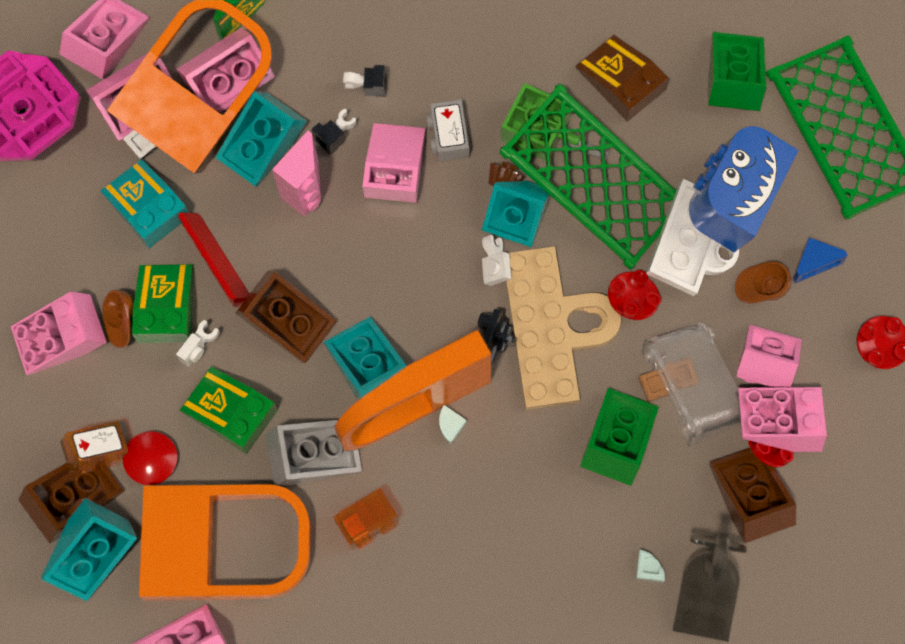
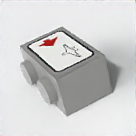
(449, 129)

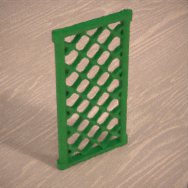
(846, 44)
(563, 199)

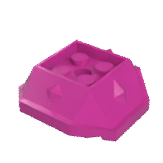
(51, 104)

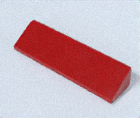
(214, 257)

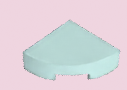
(450, 423)
(649, 568)

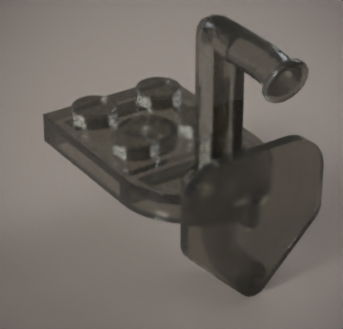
(709, 599)

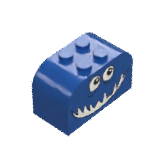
(740, 186)

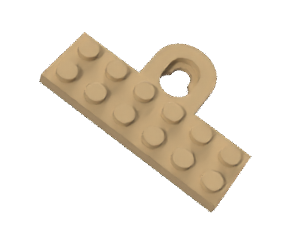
(542, 327)

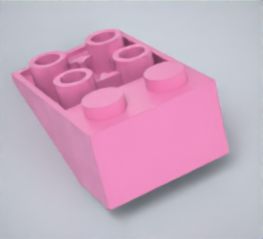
(394, 163)
(58, 332)
(784, 417)

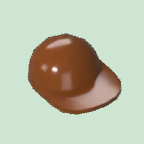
(763, 283)
(117, 317)

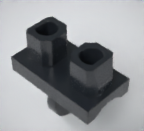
(497, 332)

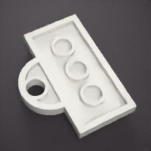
(685, 252)

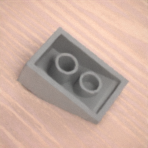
(309, 453)

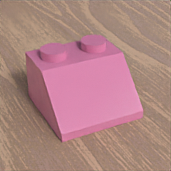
(769, 358)

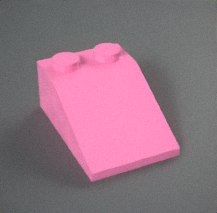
(102, 36)

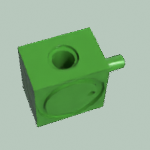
(523, 108)

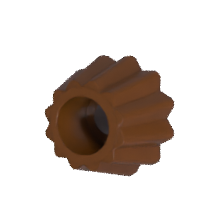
(503, 173)

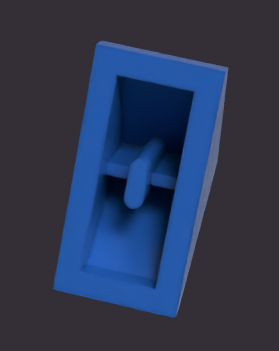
(818, 258)

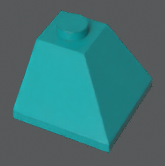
(516, 211)

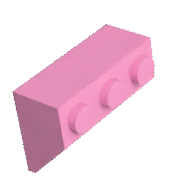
(223, 70)
(107, 90)
(299, 176)
(193, 628)

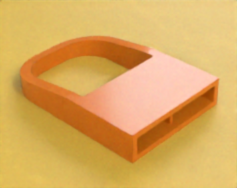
(170, 113)
(417, 392)
(179, 542)

